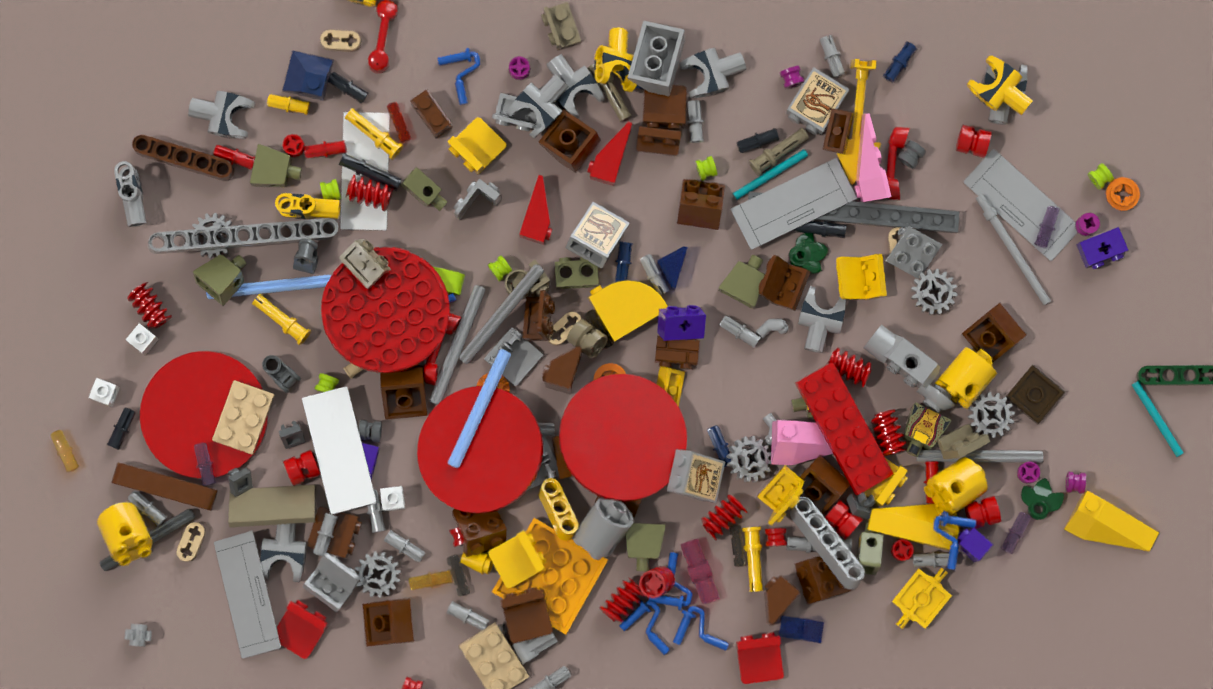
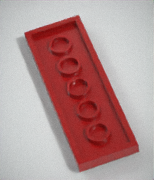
(844, 428)

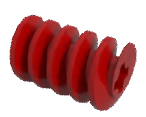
(369, 193)
(148, 307)
(850, 367)
(888, 432)
(723, 516)
(622, 601)

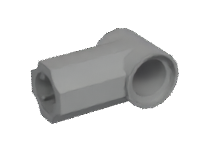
(529, 649)

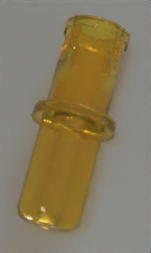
(64, 451)
(430, 580)

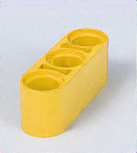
(556, 518)

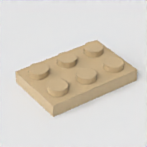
(243, 417)
(493, 659)

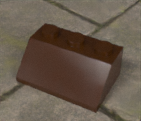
(562, 371)

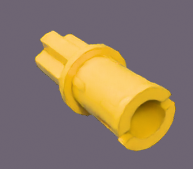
(288, 104)

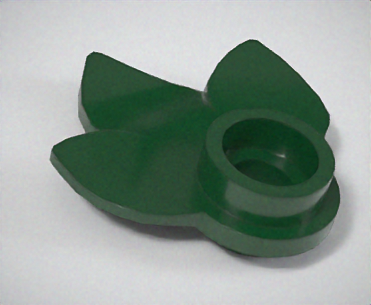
(811, 253)
(1041, 496)

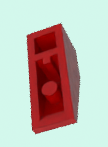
(609, 159)
(537, 221)

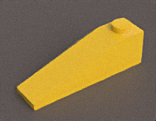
(1105, 523)
(912, 524)

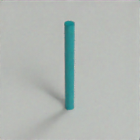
(770, 174)
(1157, 418)

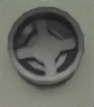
(911, 155)
(365, 430)

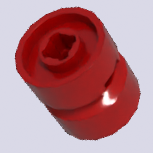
(973, 141)
(302, 467)
(984, 512)
(842, 519)
(657, 582)

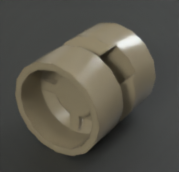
(513, 280)
(585, 336)

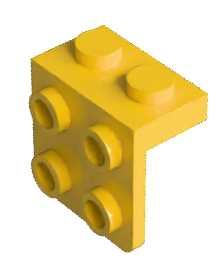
(476, 145)
(861, 277)
(883, 491)
(782, 493)
(517, 559)

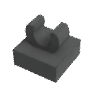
(291, 436)
(239, 481)
(861, 505)

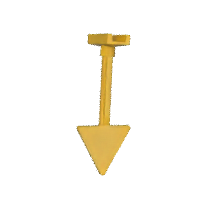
(850, 159)

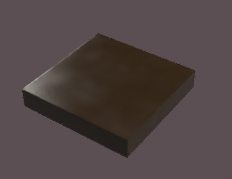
(1035, 394)

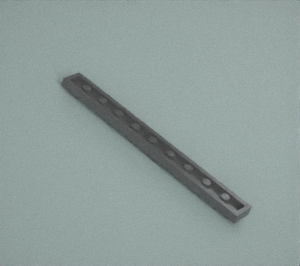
(891, 216)

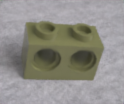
(576, 280)

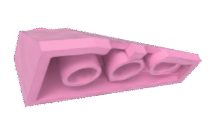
(870, 178)
(796, 442)

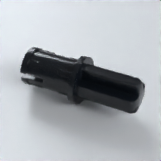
(347, 87)
(757, 140)
(121, 428)

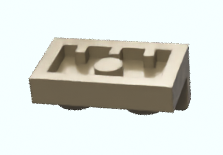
(561, 26)
(365, 262)
(543, 282)
(961, 442)

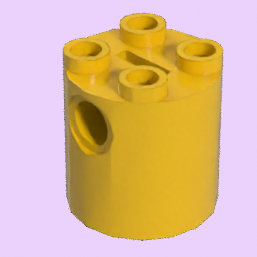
(967, 376)
(956, 486)
(124, 533)

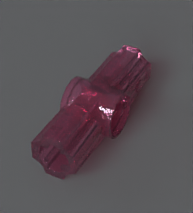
(699, 571)

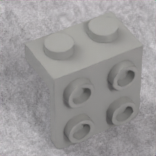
(523, 119)
(488, 191)
(332, 582)

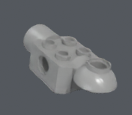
(895, 351)

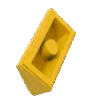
(671, 381)

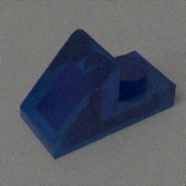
(801, 629)

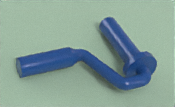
(456, 58)
(945, 519)
(678, 602)
(637, 614)
(688, 615)

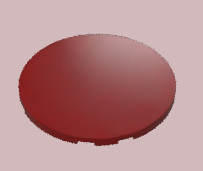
(391, 322)
(185, 408)
(622, 437)
(498, 461)

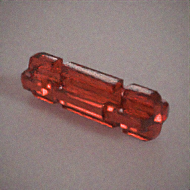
(398, 122)

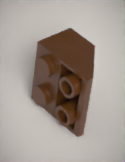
(701, 204)

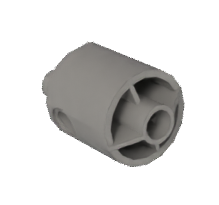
(603, 527)

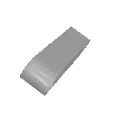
(831, 552)

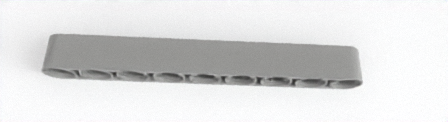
(232, 235)

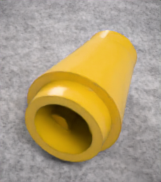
(479, 563)

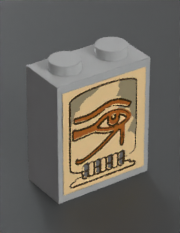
(815, 100)
(597, 235)
(696, 476)

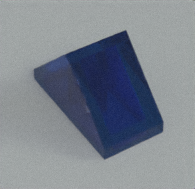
(672, 265)

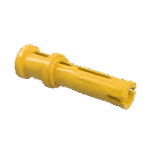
(380, 138)
(289, 325)
(753, 548)

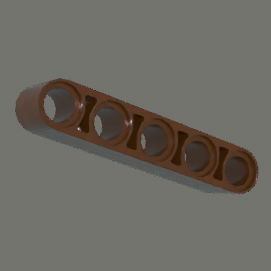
(174, 151)
(164, 486)

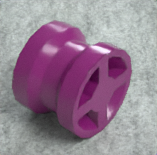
(519, 64)
(792, 77)
(1083, 226)
(1032, 470)
(1075, 482)

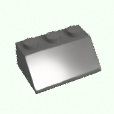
(657, 57)

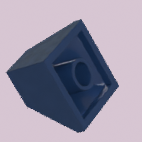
(307, 75)

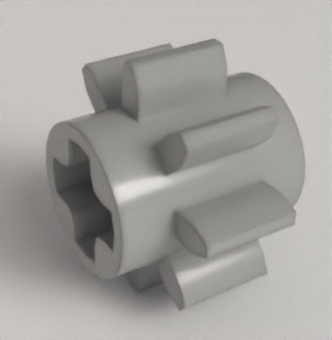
(138, 635)

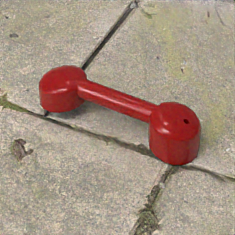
(386, 12)
(896, 140)
(431, 369)

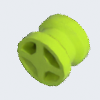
(706, 168)
(1100, 176)
(330, 190)
(500, 268)
(326, 383)

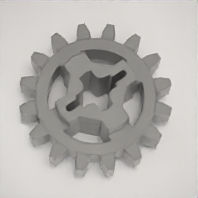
(217, 223)
(943, 289)
(983, 409)
(756, 452)
(364, 581)

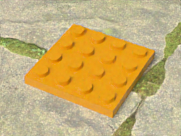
(566, 577)

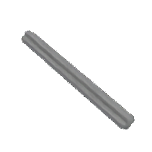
(501, 314)
(457, 344)
(984, 456)

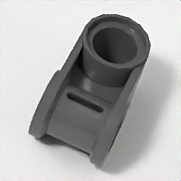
(306, 256)
(281, 374)

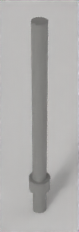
(990, 214)

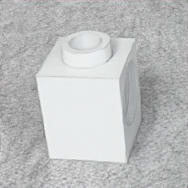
(142, 339)
(104, 392)
(392, 498)

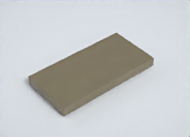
(273, 506)

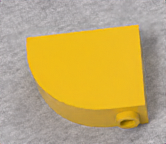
(625, 306)

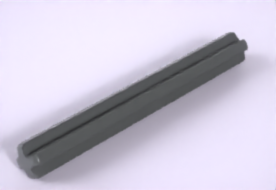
(156, 534)

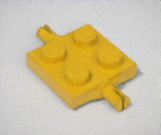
(921, 598)

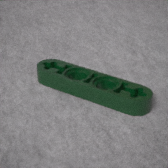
(1178, 371)

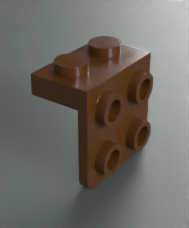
(665, 110)
(783, 283)
(538, 317)
(480, 531)
(343, 533)
(818, 580)
(526, 615)

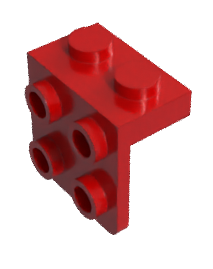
(300, 629)
(760, 658)

